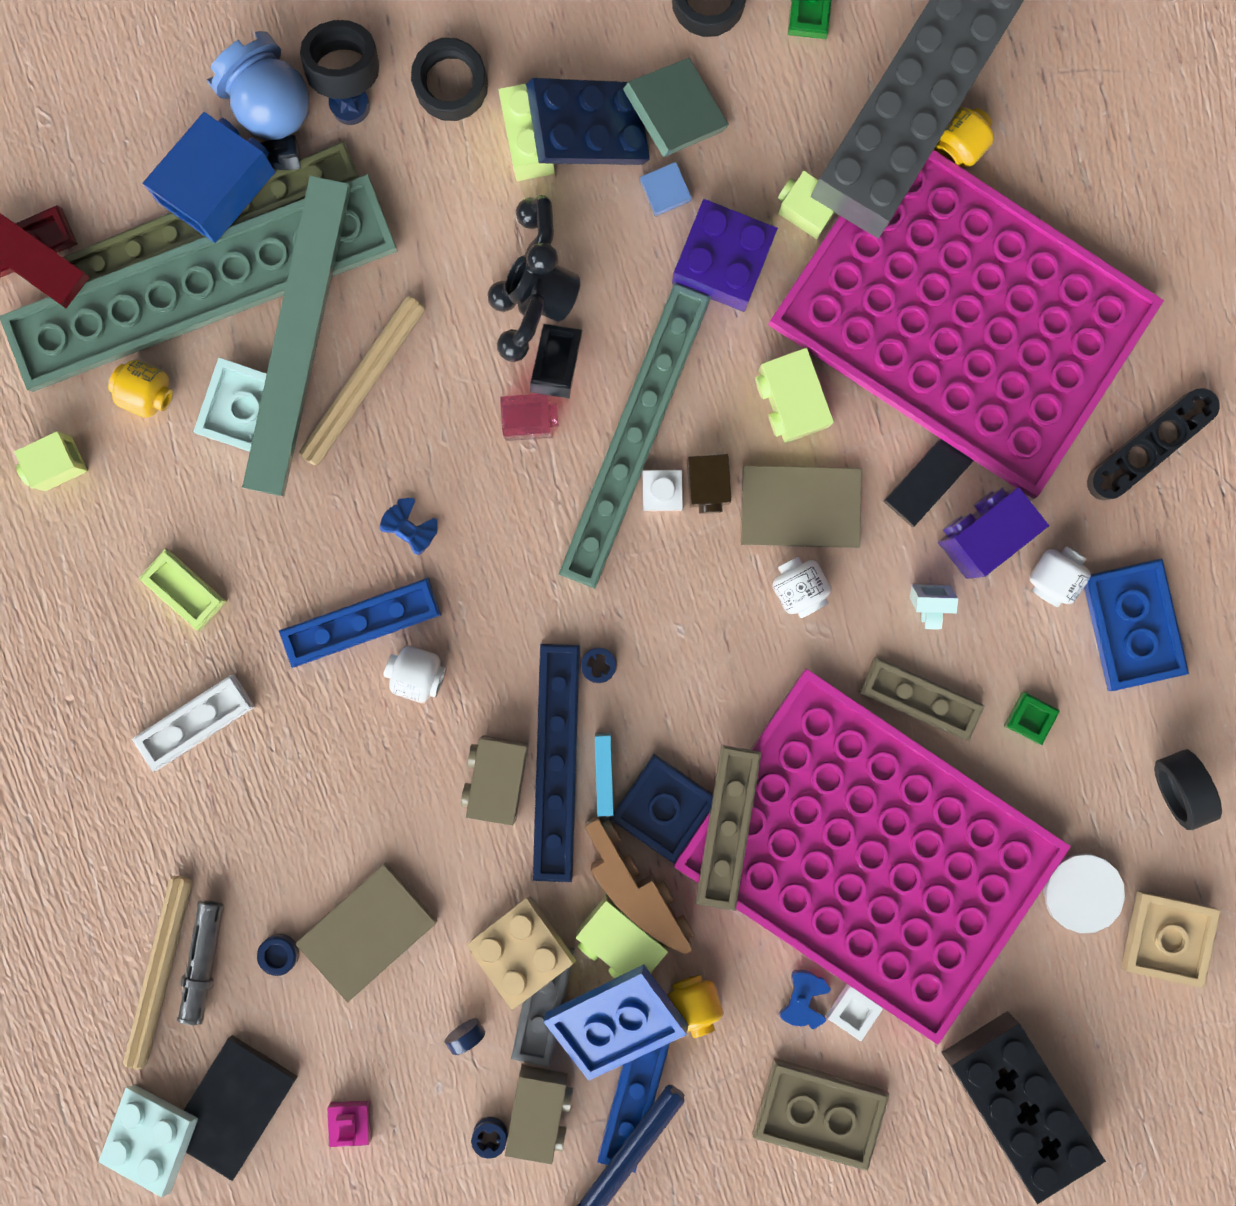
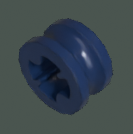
(587, 670)
(489, 1125)

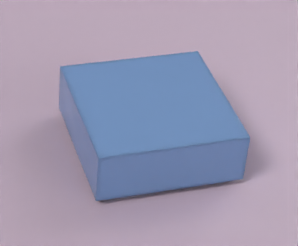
(665, 189)

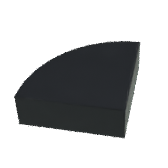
(283, 153)

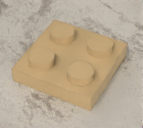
(1170, 939)
(521, 953)

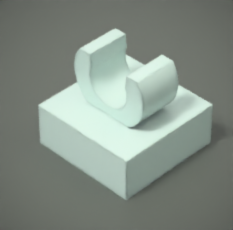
(933, 602)

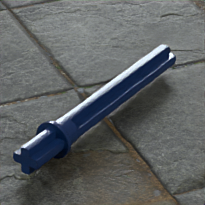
(634, 1147)

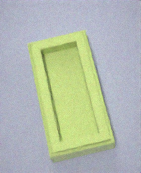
(182, 590)

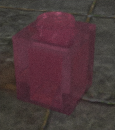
(528, 417)

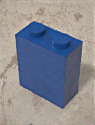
(210, 176)

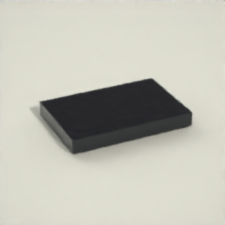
(235, 1106)

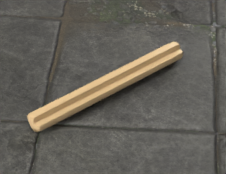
(362, 380)
(158, 972)

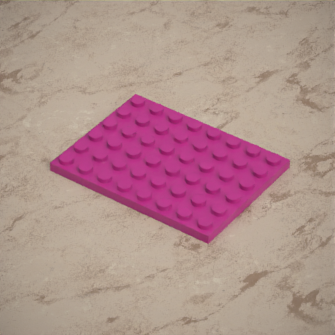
(971, 321)
(882, 858)

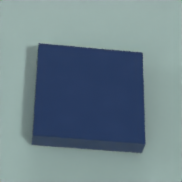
(663, 808)

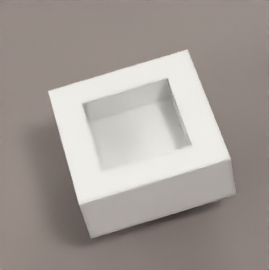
(662, 490)
(854, 1012)

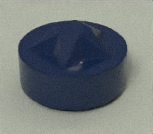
(350, 110)

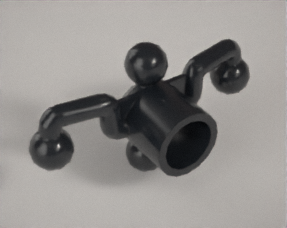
(534, 282)

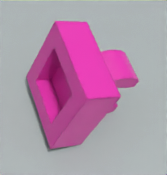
(349, 1123)

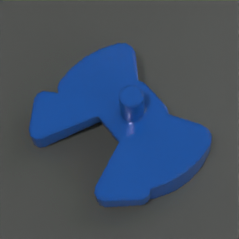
(396, 521)
(798, 1011)

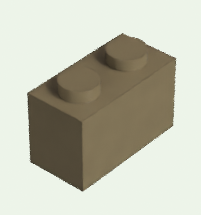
(495, 780)
(537, 1114)

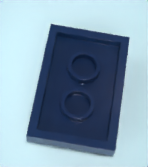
(585, 123)

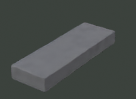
(533, 1039)

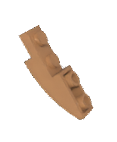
(642, 901)

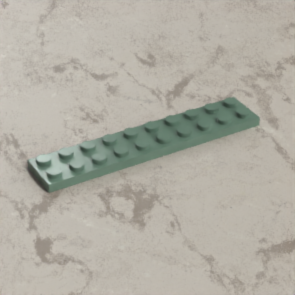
(181, 290)

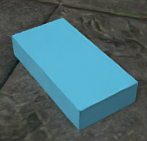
(604, 775)

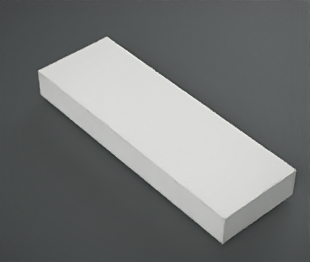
(193, 723)

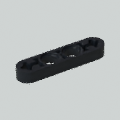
(1154, 446)

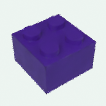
(724, 254)
(993, 533)

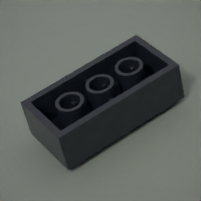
(1068, 1147)

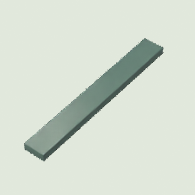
(296, 336)
(635, 435)

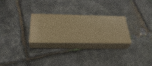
(921, 698)

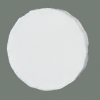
(1084, 893)

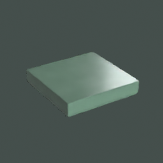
(675, 107)

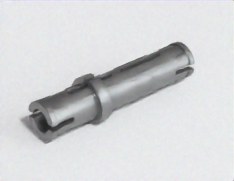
(201, 954)

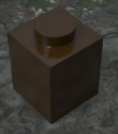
(709, 482)

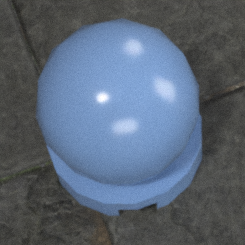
(262, 90)

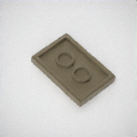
(801, 506)
(366, 932)
(820, 1114)

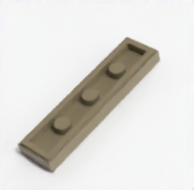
(728, 827)

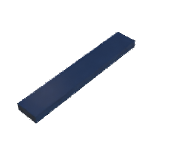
(556, 763)

